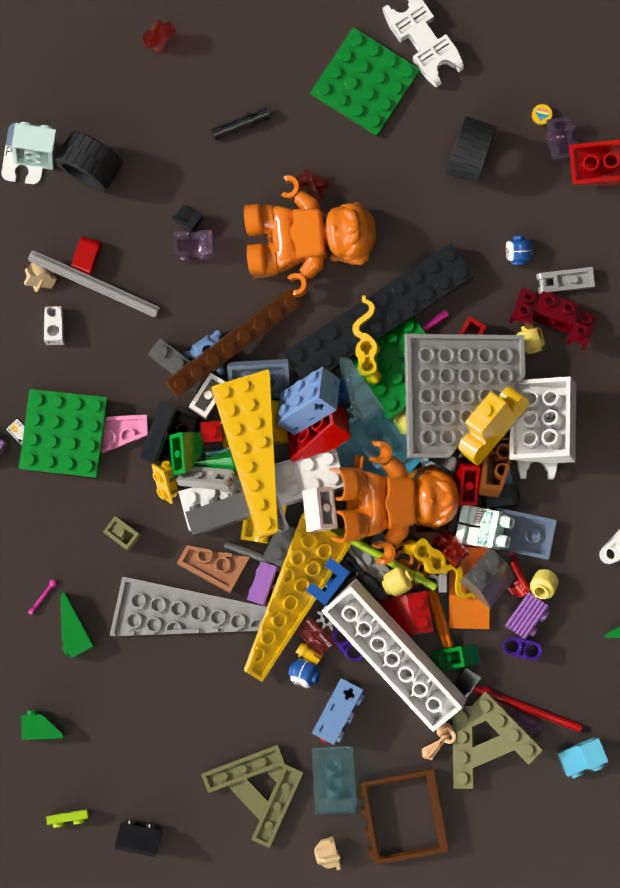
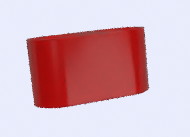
(86, 255)

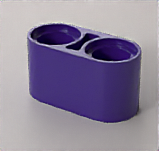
(522, 646)
(344, 647)

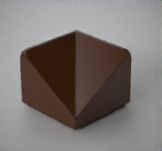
(426, 533)

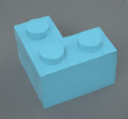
(583, 756)

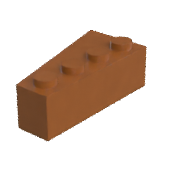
(495, 468)

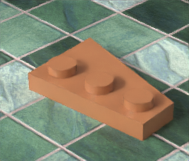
(213, 566)

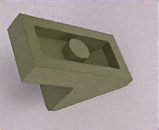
(121, 533)

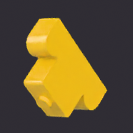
(491, 423)

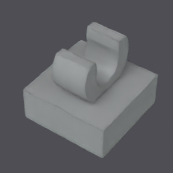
(441, 581)

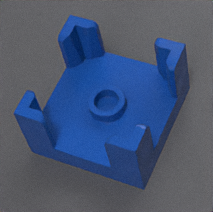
(332, 585)

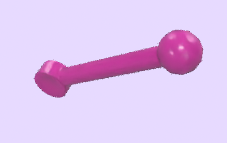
(53, 583)

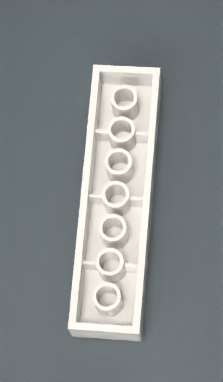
(290, 481)
(394, 655)

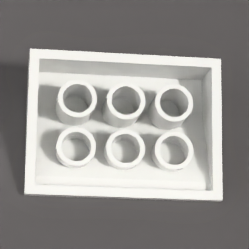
(548, 424)

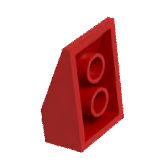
(595, 163)
(321, 436)
(410, 612)

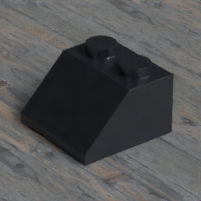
(138, 838)

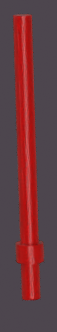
(528, 708)

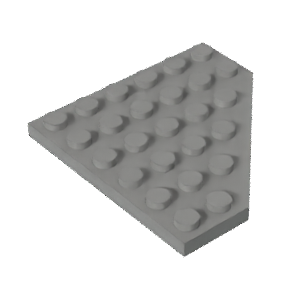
(449, 380)

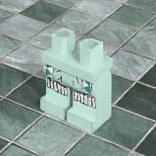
(490, 531)

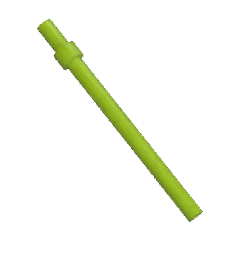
(418, 576)

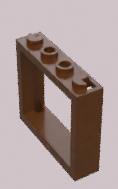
(436, 810)

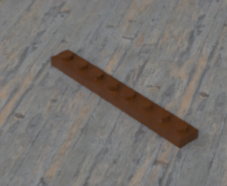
(233, 342)

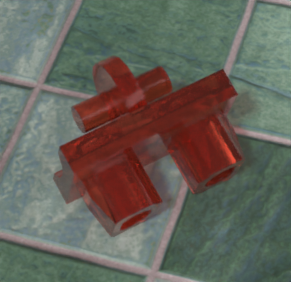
(158, 35)
(306, 180)
(451, 548)
(314, 636)

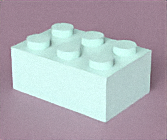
(34, 145)

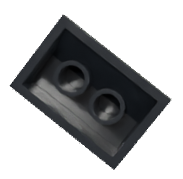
(167, 421)

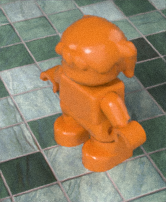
(303, 236)
(394, 501)

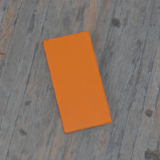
(466, 612)

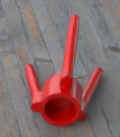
(521, 584)

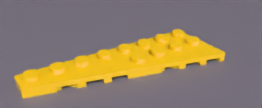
(247, 422)
(289, 600)

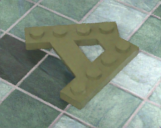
(512, 737)
(268, 812)

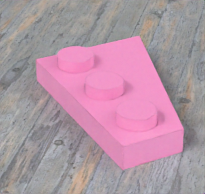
(124, 430)

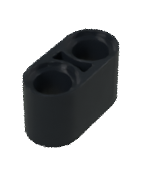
(508, 498)

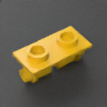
(165, 488)

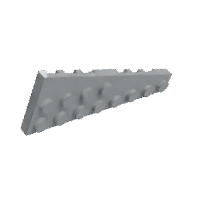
(163, 609)

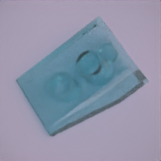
(358, 396)
(379, 429)
(333, 780)

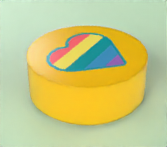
(541, 114)

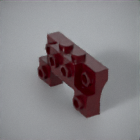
(555, 313)

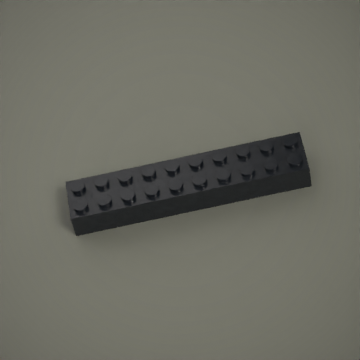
(393, 305)

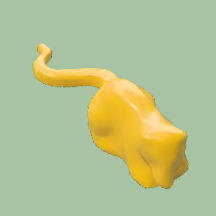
(367, 348)
(434, 562)

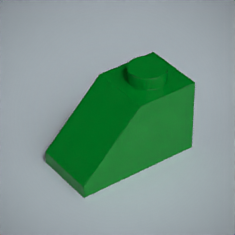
(185, 451)
(456, 657)
(39, 727)

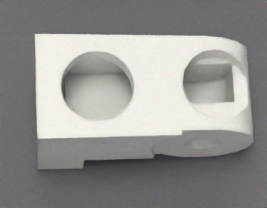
(53, 326)

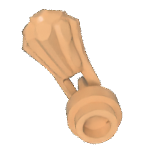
(443, 732)

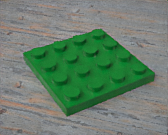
(364, 81)
(391, 366)
(63, 433)

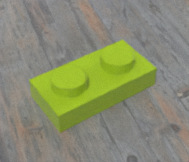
(59, 820)

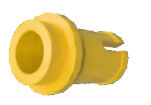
(308, 653)

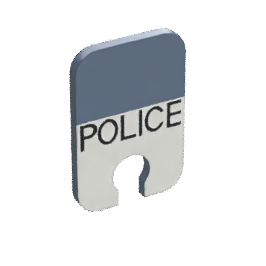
(8, 168)

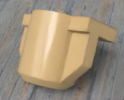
(39, 277)
(327, 854)

